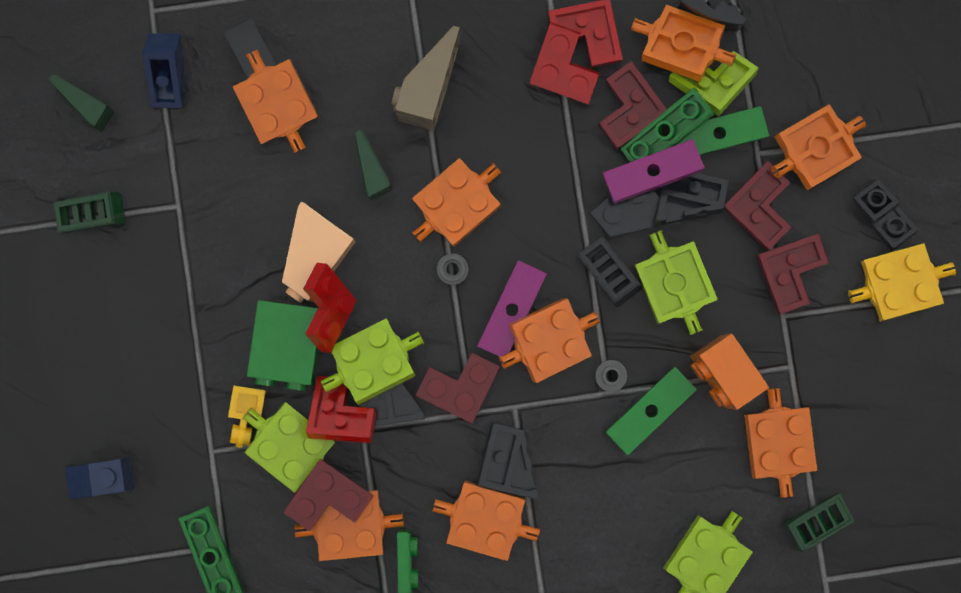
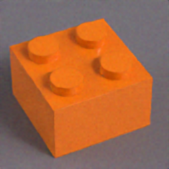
(728, 372)

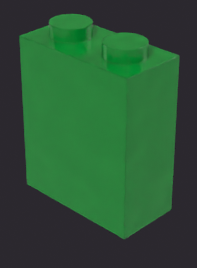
(280, 346)

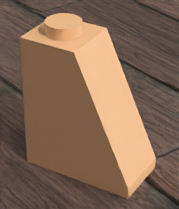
(312, 241)

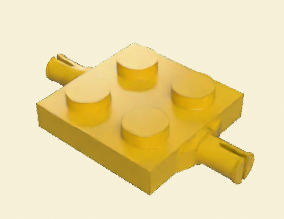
(902, 282)

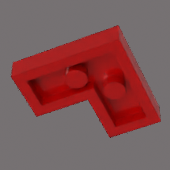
(596, 25)
(556, 72)
(334, 306)
(334, 420)

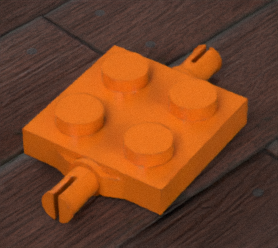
(683, 43)
(275, 101)
(818, 147)
(456, 202)
(549, 340)
(780, 442)
(486, 520)
(344, 539)

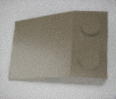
(425, 86)

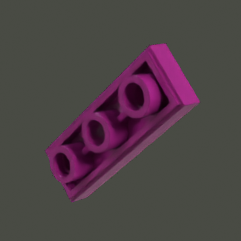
(672, 164)
(519, 291)

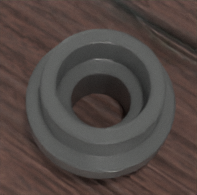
(449, 259)
(601, 371)

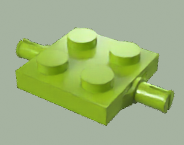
(675, 282)
(372, 361)
(284, 447)
(708, 556)

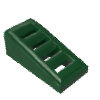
(90, 108)
(373, 174)
(109, 210)
(792, 524)

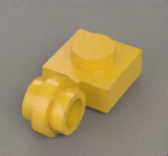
(241, 401)

